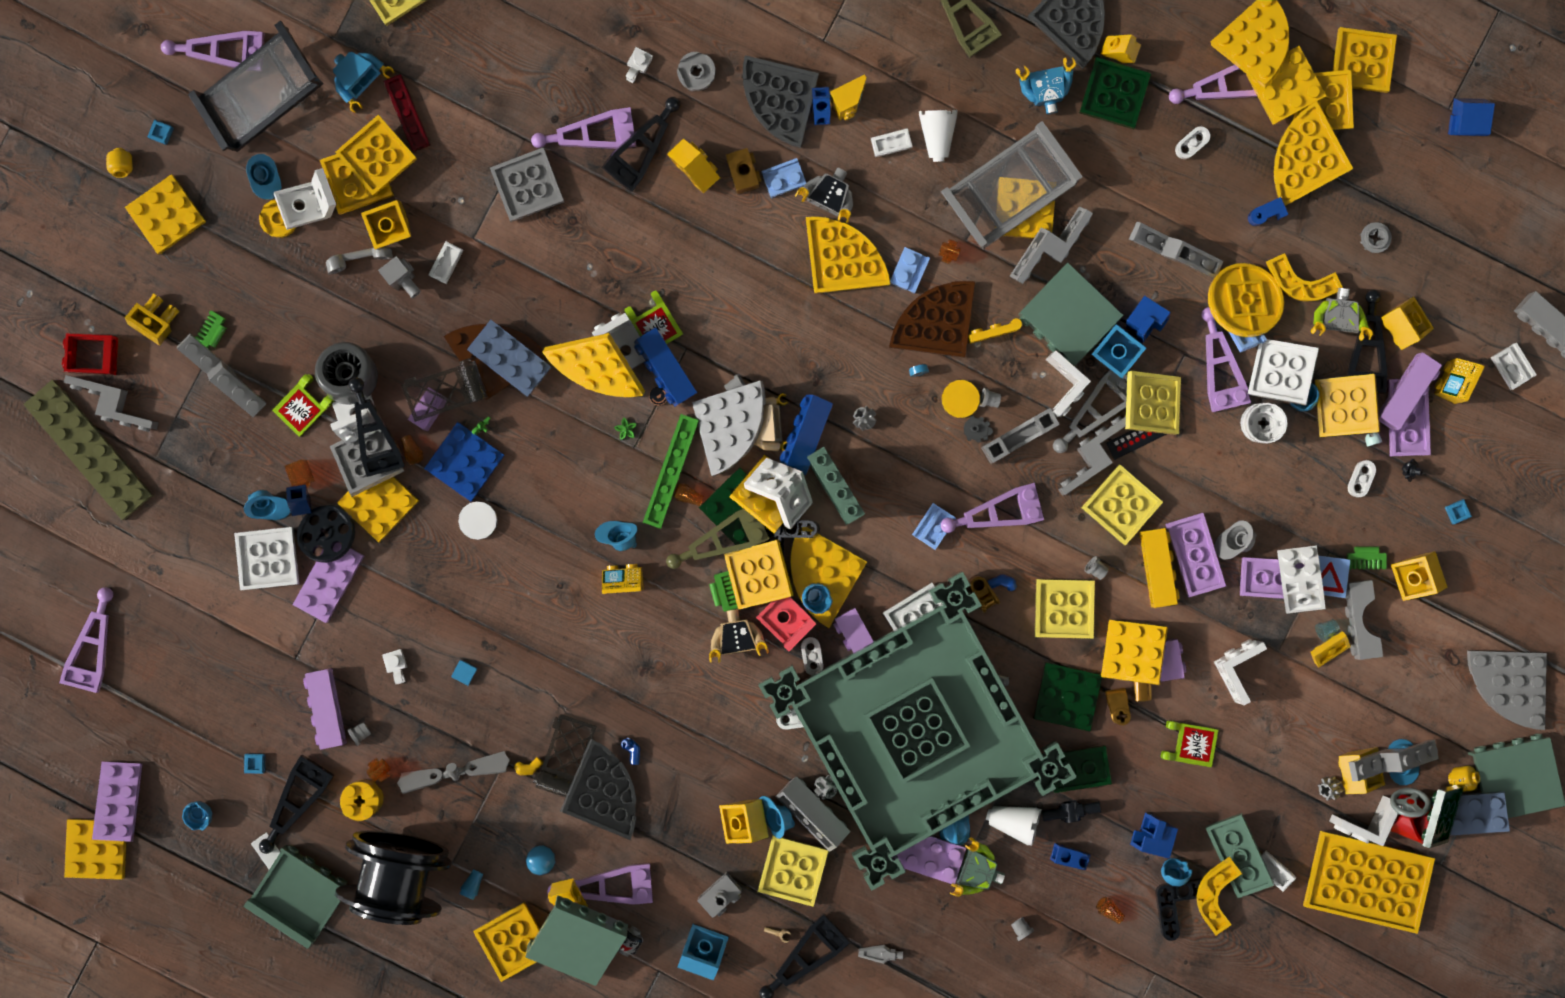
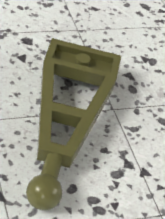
(978, 38)
(753, 528)

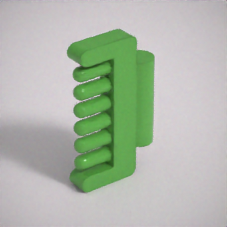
(215, 331)
(1368, 554)
(719, 594)

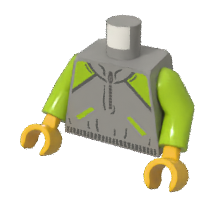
(1341, 315)

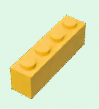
(1158, 567)

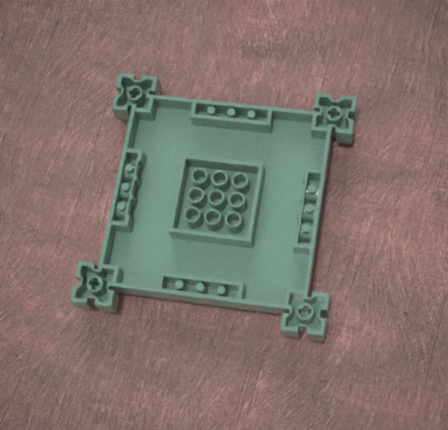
(917, 730)

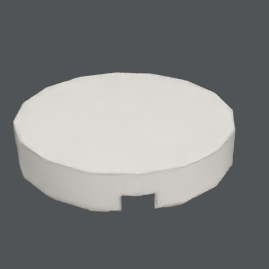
(477, 520)

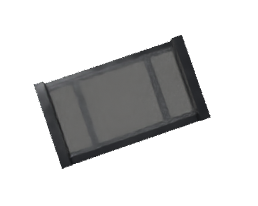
(257, 92)

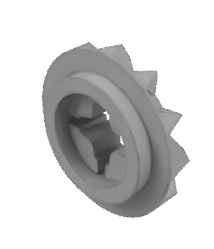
(1382, 232)

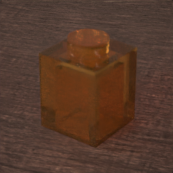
(299, 473)

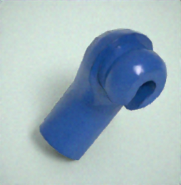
(1004, 580)
(633, 748)

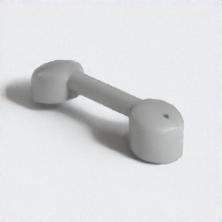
(337, 262)

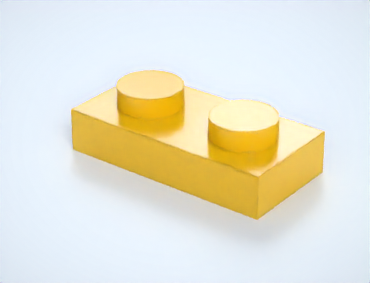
(1330, 649)

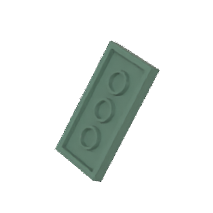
(1234, 839)

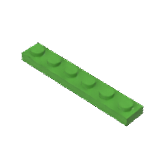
(670, 471)

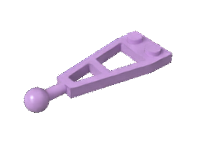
(251, 42)
(1177, 95)
(622, 125)
(1229, 397)
(1028, 504)
(82, 677)
(640, 885)

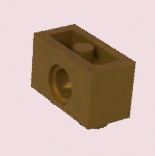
(743, 182)

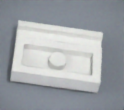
(1513, 366)

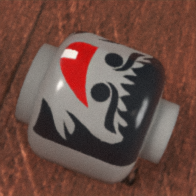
(632, 942)

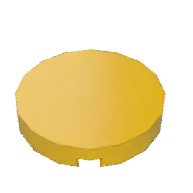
(272, 221)
(960, 399)

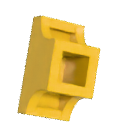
(1121, 47)

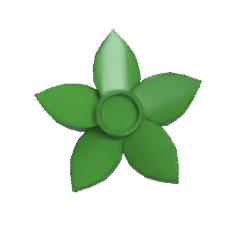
(481, 426)
(625, 429)

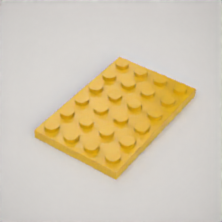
(1368, 882)

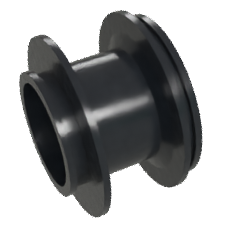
(393, 877)

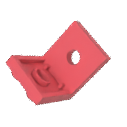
(791, 631)

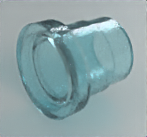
(1327, 629)

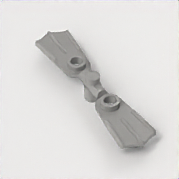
(486, 765)

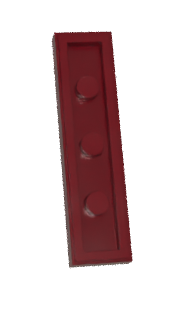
(407, 113)

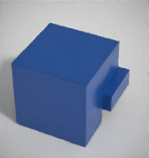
(1471, 117)
(1146, 318)
(1154, 836)

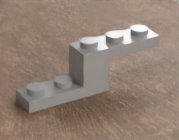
(1051, 245)
(1175, 250)
(221, 375)
(111, 403)
(1093, 455)
(1393, 760)

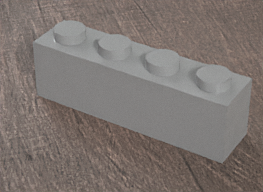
(1544, 320)
(813, 813)

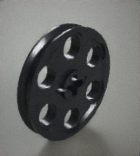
(318, 537)

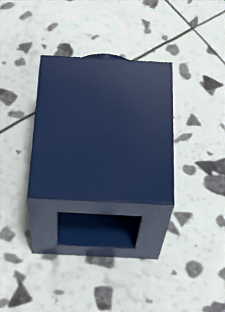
(298, 500)

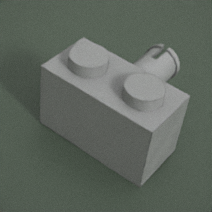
(400, 274)
(720, 895)

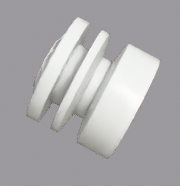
(1270, 432)

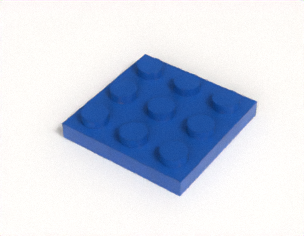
(464, 461)

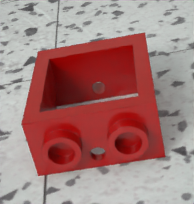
(110, 352)

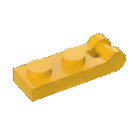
(994, 331)

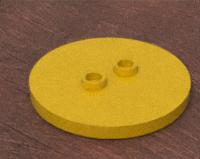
(1245, 300)

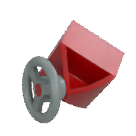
(1413, 813)

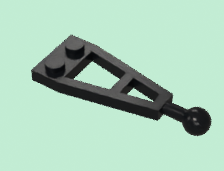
(619, 168)
(1372, 297)
(380, 461)
(310, 773)
(830, 936)

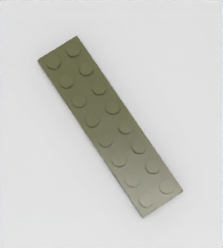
(88, 449)

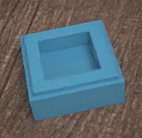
(160, 132)
(1458, 511)
(464, 672)
(254, 763)

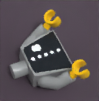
(829, 194)

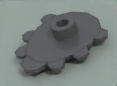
(977, 429)

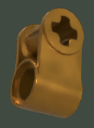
(984, 594)
(1118, 701)

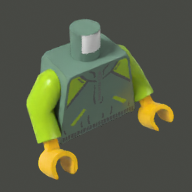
(977, 870)

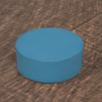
(918, 370)

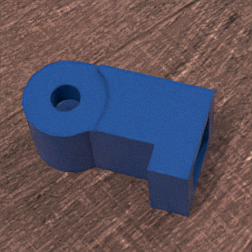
(821, 105)
(1266, 211)
(1069, 857)

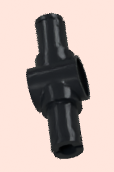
(1071, 811)

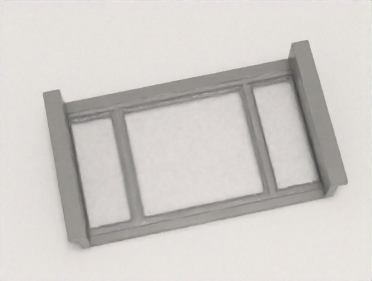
(1013, 186)

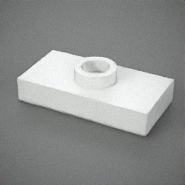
(891, 142)
(446, 262)
(1280, 874)

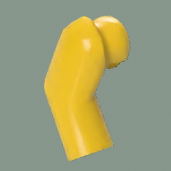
(528, 769)

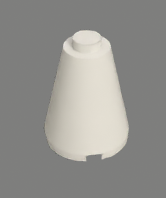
(938, 132)
(1015, 821)

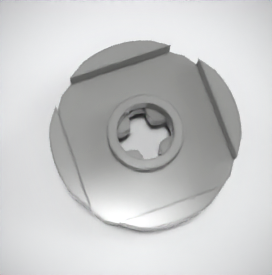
(700, 61)

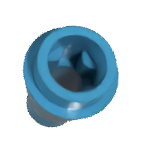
(472, 884)

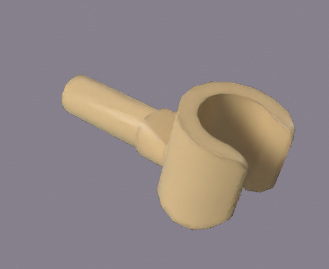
(778, 933)

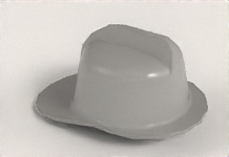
(1235, 540)

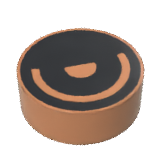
(657, 396)

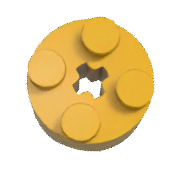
(367, 791)

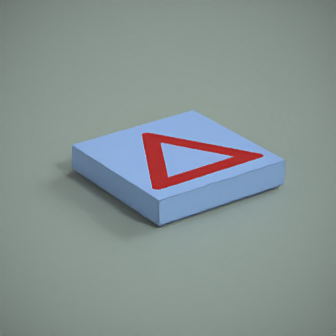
(1334, 575)

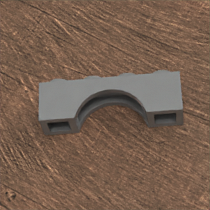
(1020, 435)
(1364, 644)

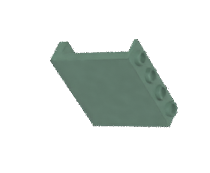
(1069, 315)
(835, 486)
(1523, 771)
(296, 896)
(577, 941)

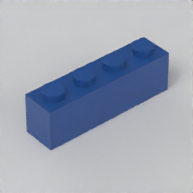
(665, 367)
(806, 432)

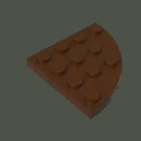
(937, 321)
(462, 338)

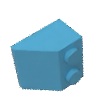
(1119, 350)
(703, 952)

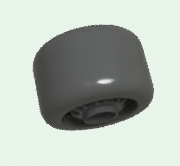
(337, 363)

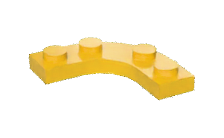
(1298, 288)
(1209, 891)

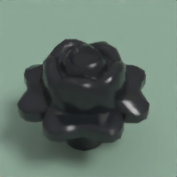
(1411, 469)

